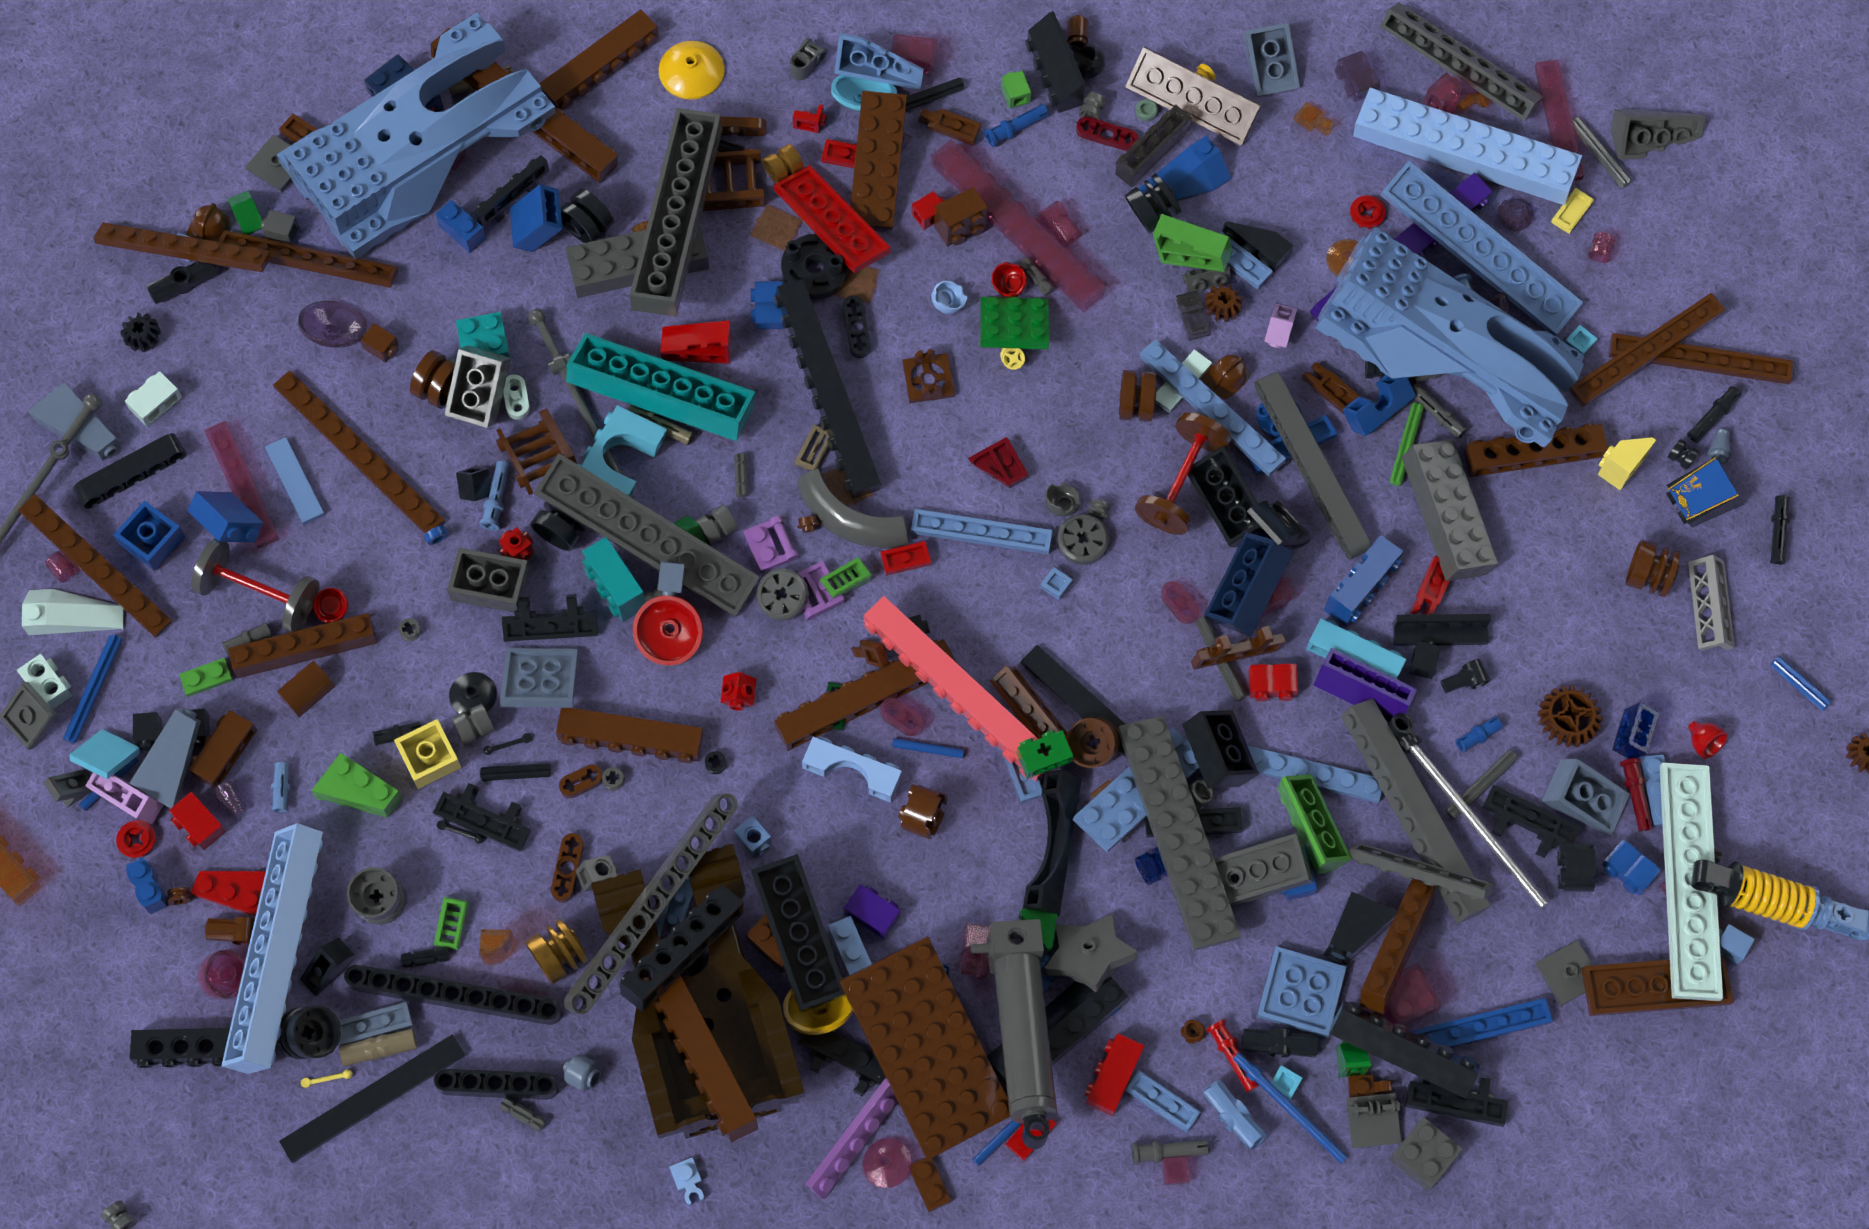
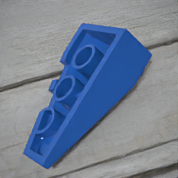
(1194, 170)

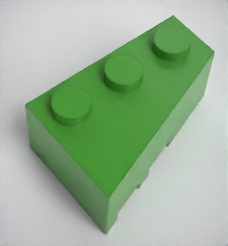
(1191, 245)
(356, 787)

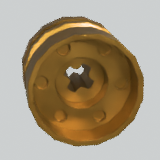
(556, 951)

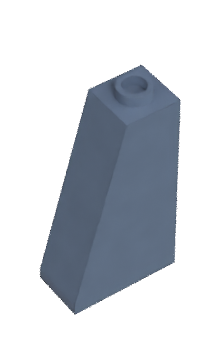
(58, 413)
(168, 760)

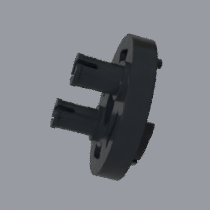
(798, 258)

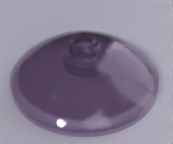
(332, 324)

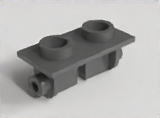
(1200, 280)

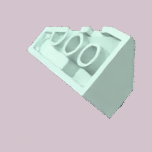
(63, 612)

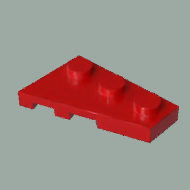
(230, 889)

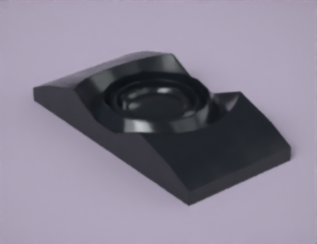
(1279, 523)

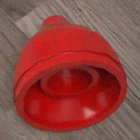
(1707, 738)

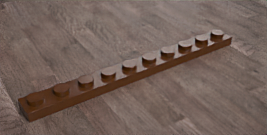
(358, 452)

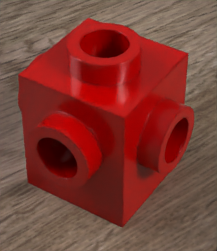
(516, 544)
(738, 691)

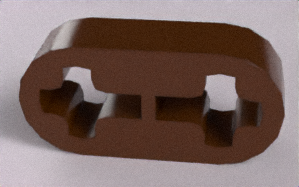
(578, 776)

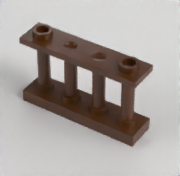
(731, 198)
(552, 437)

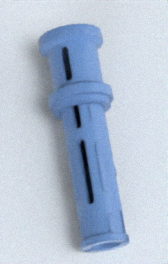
(494, 504)

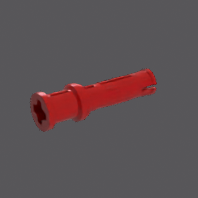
(1224, 1046)

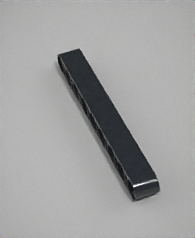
(443, 987)

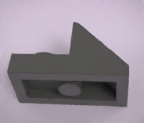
(69, 786)

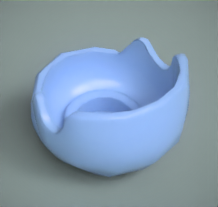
(948, 292)

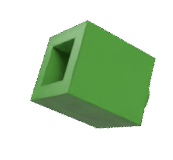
(1016, 89)

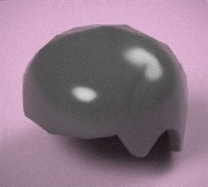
(1055, 494)

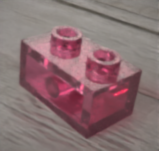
(1444, 94)

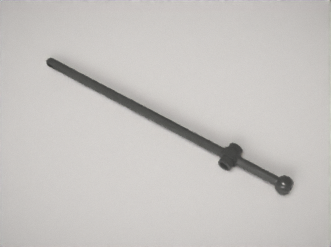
(559, 364)
(91, 403)

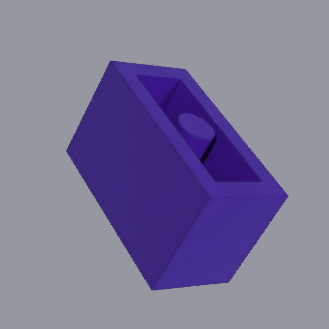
(872, 911)

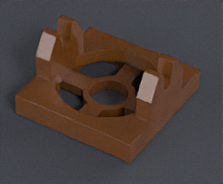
(928, 392)

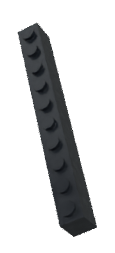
(827, 389)

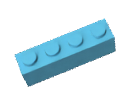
(1329, 635)

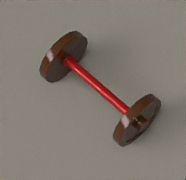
(1163, 513)

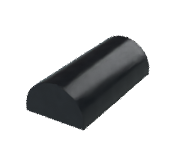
(1225, 495)

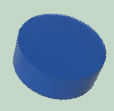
(436, 535)

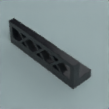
(1441, 629)

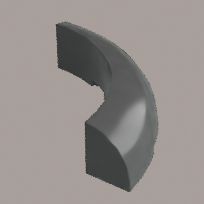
(846, 522)

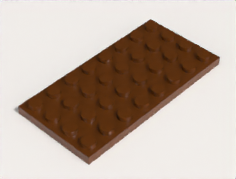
(926, 1047)

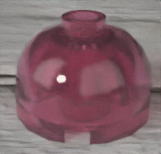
(221, 974)

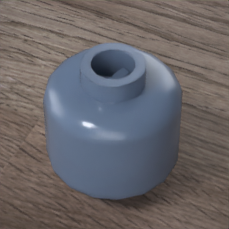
(581, 1072)

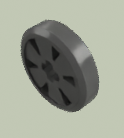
(1096, 539)
(787, 607)

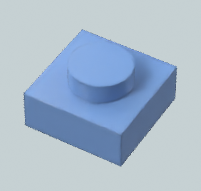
(1056, 583)

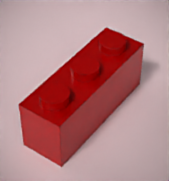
(1113, 1074)

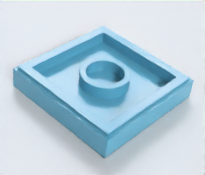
(104, 754)

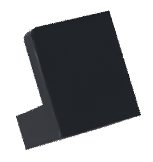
(473, 483)

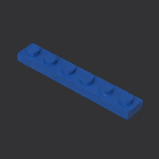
(1489, 1024)

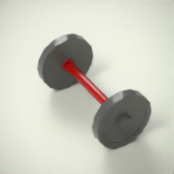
(212, 566)

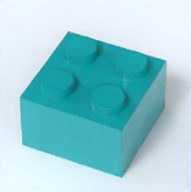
(484, 332)

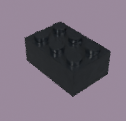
(1220, 749)

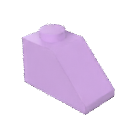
(1280, 326)

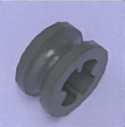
(1099, 508)
(413, 623)
(607, 774)

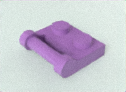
(763, 545)
(825, 601)

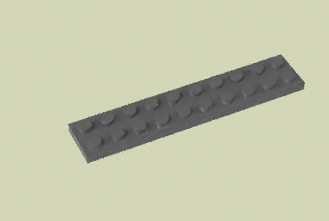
(645, 533)
(1178, 833)

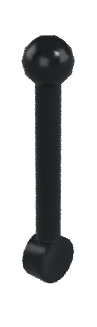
(526, 738)
(441, 825)

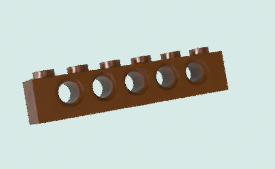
(1480, 464)

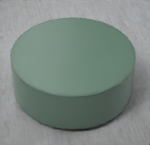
(1146, 110)

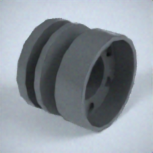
(367, 886)

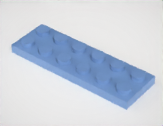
(1119, 805)

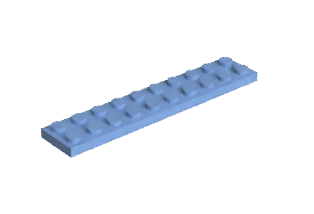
(1481, 248)

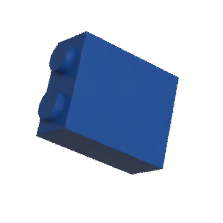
(536, 218)
(225, 516)

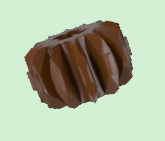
(1231, 304)
(1857, 753)

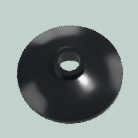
(485, 692)

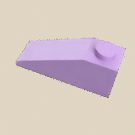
(125, 797)

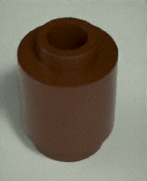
(1078, 31)

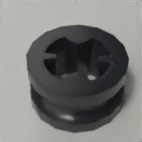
(715, 754)

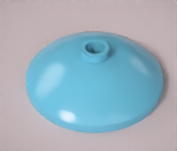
(849, 89)

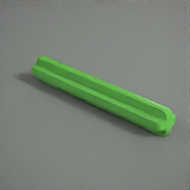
(1407, 441)

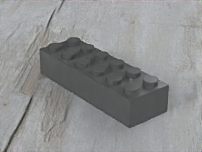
(613, 262)
(1449, 510)

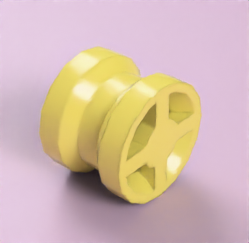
(1016, 359)

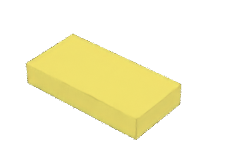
(1572, 211)

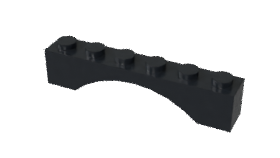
(1060, 799)

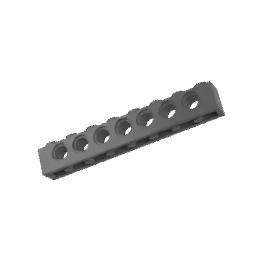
(1461, 61)

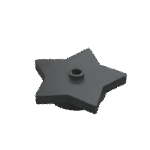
(1089, 952)

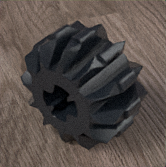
(140, 340)

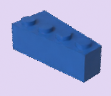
(1363, 580)

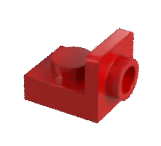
(809, 122)

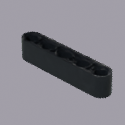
(129, 469)
(485, 1077)

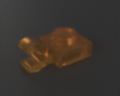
(1311, 118)

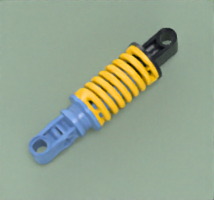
(1778, 899)

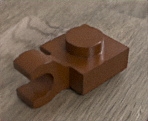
(873, 653)
(1365, 1086)

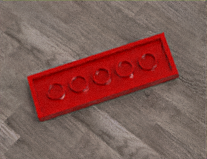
(832, 219)

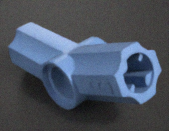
(1234, 1115)

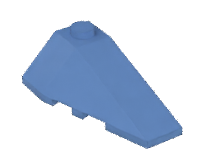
(868, 61)

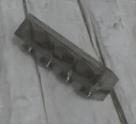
(1153, 145)

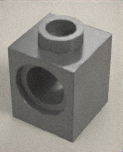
(587, 871)

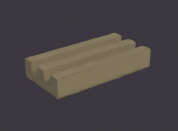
(806, 465)

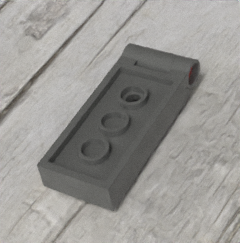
(1264, 870)

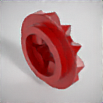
(1367, 203)
(135, 828)

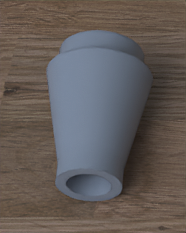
(1720, 447)

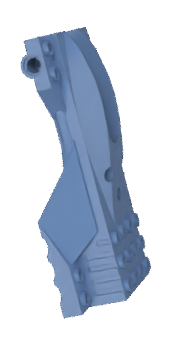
(392, 154)
(1426, 323)

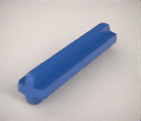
(1800, 683)

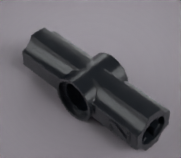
(169, 285)
(1279, 1042)

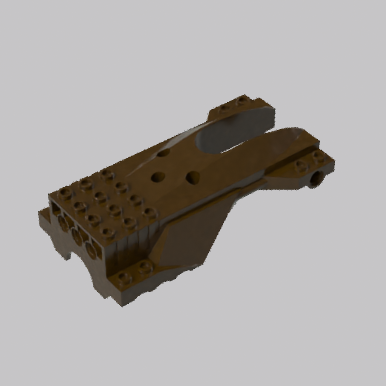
(744, 1028)

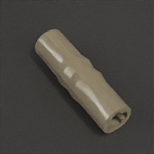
(378, 1047)

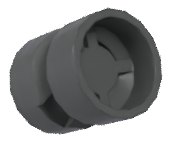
(717, 524)
(473, 724)

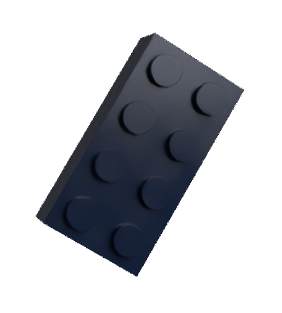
(1248, 583)

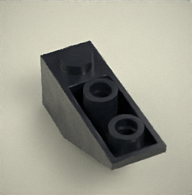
(1261, 243)

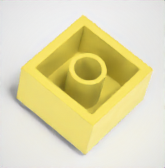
(427, 754)

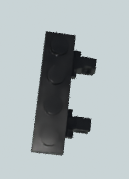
(516, 186)
(533, 626)
(1512, 809)
(499, 828)
(836, 1048)
(1477, 1107)

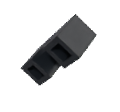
(149, 726)

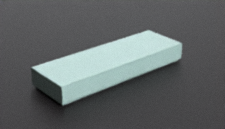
(1166, 396)

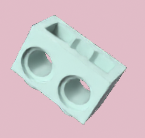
(47, 681)

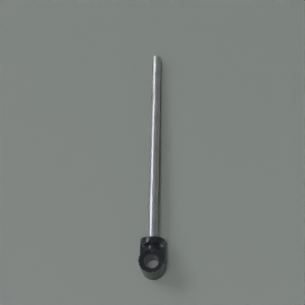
(1402, 728)

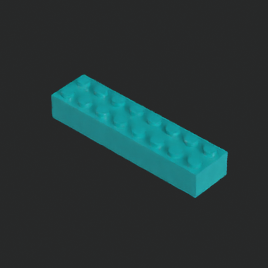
(660, 386)

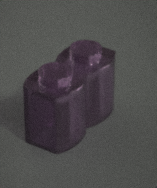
(1356, 75)

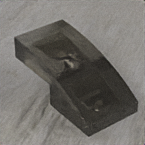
(1192, 315)

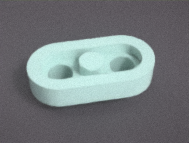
(516, 398)

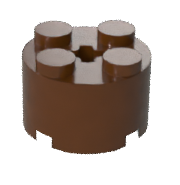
(923, 811)

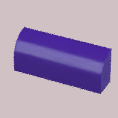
(1359, 682)

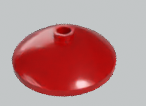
(657, 641)

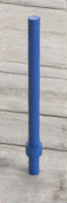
(1253, 1072)

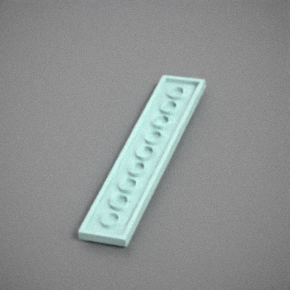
(1690, 912)

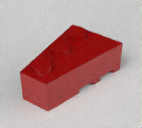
(697, 342)

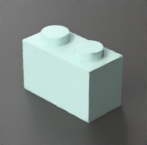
(153, 399)

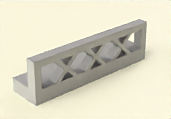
(1719, 601)

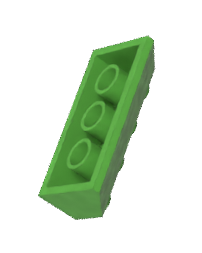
(1313, 823)

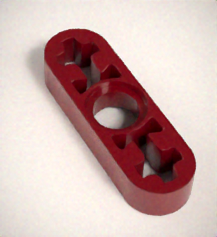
(1089, 134)

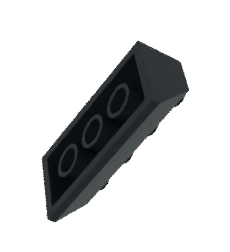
(1056, 64)

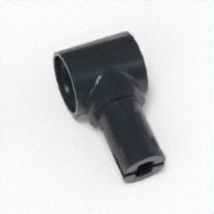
(1471, 675)

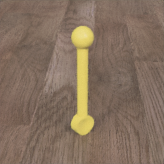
(306, 1082)

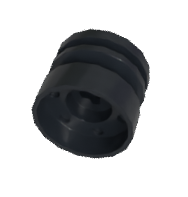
(1152, 203)
(557, 527)
(320, 1034)

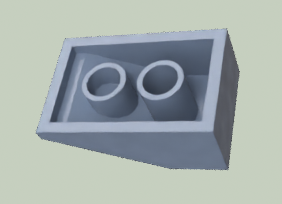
(1271, 59)
(1586, 796)

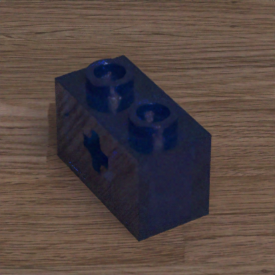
(1635, 731)

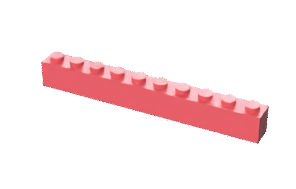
(948, 679)

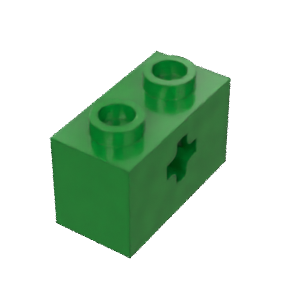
(1035, 763)

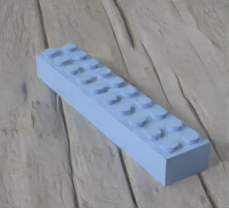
(1467, 146)
(272, 949)

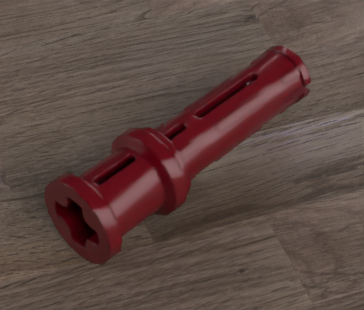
(1635, 784)

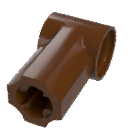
(230, 930)

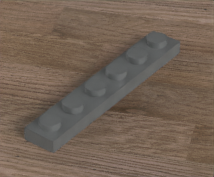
(1412, 868)

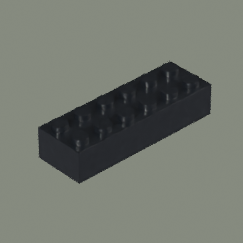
(798, 932)

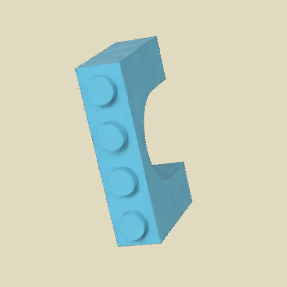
(622, 429)

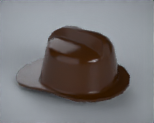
(208, 223)
(1226, 376)

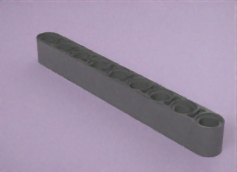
(1312, 465)

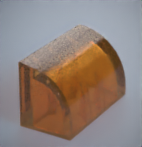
(496, 945)

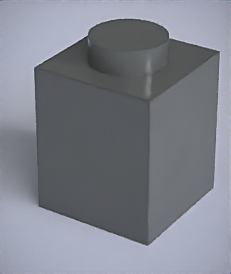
(279, 227)

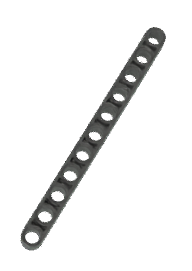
(641, 908)

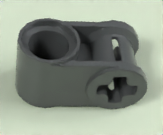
(809, 56)

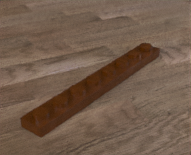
(182, 247)
(317, 260)
(1646, 350)
(1714, 360)
(94, 565)

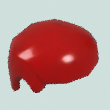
(1011, 275)
(330, 600)

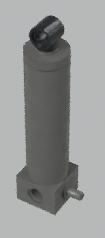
(1015, 958)

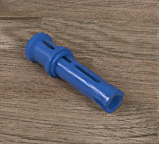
(1008, 128)

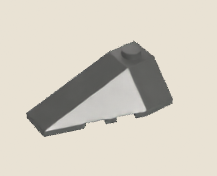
(1645, 130)

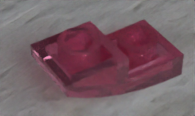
(975, 963)

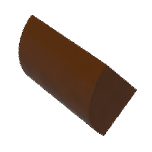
(305, 689)

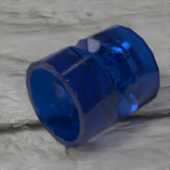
(1150, 866)

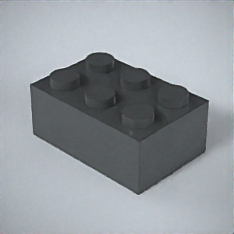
(477, 386)
(488, 580)

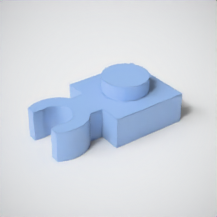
(685, 1177)

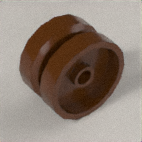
(433, 379)
(1136, 395)

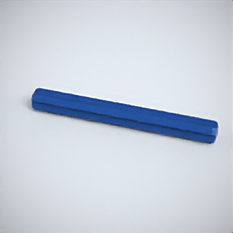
(92, 689)

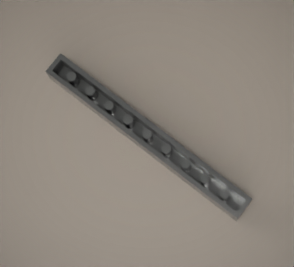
(1410, 802)

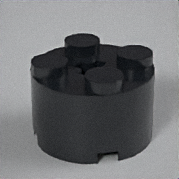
(1578, 867)

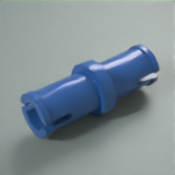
(1479, 734)

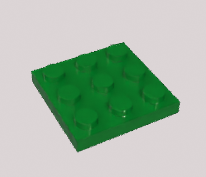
(1014, 323)

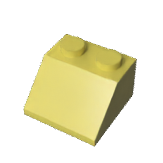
(1623, 460)

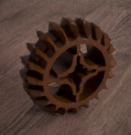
(1572, 733)

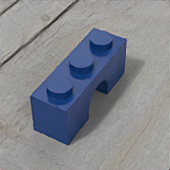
(1366, 416)

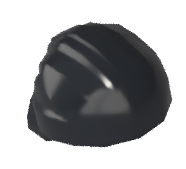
(1089, 60)

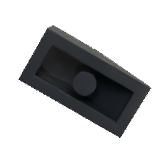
(327, 965)

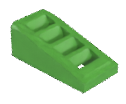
(855, 565)
(442, 921)

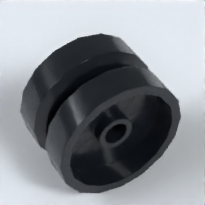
(585, 216)

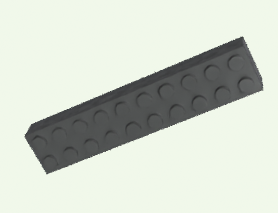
(676, 212)

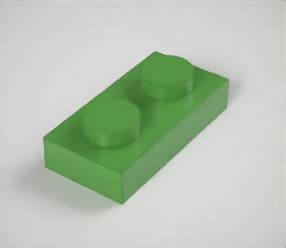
(205, 677)

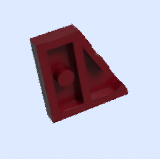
(1001, 463)

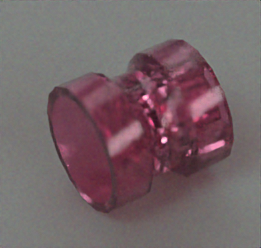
(1601, 247)

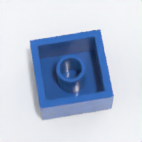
(149, 535)

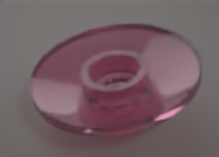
(892, 1173)

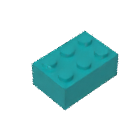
(612, 579)

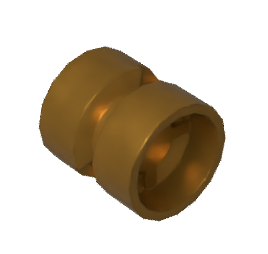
(785, 162)

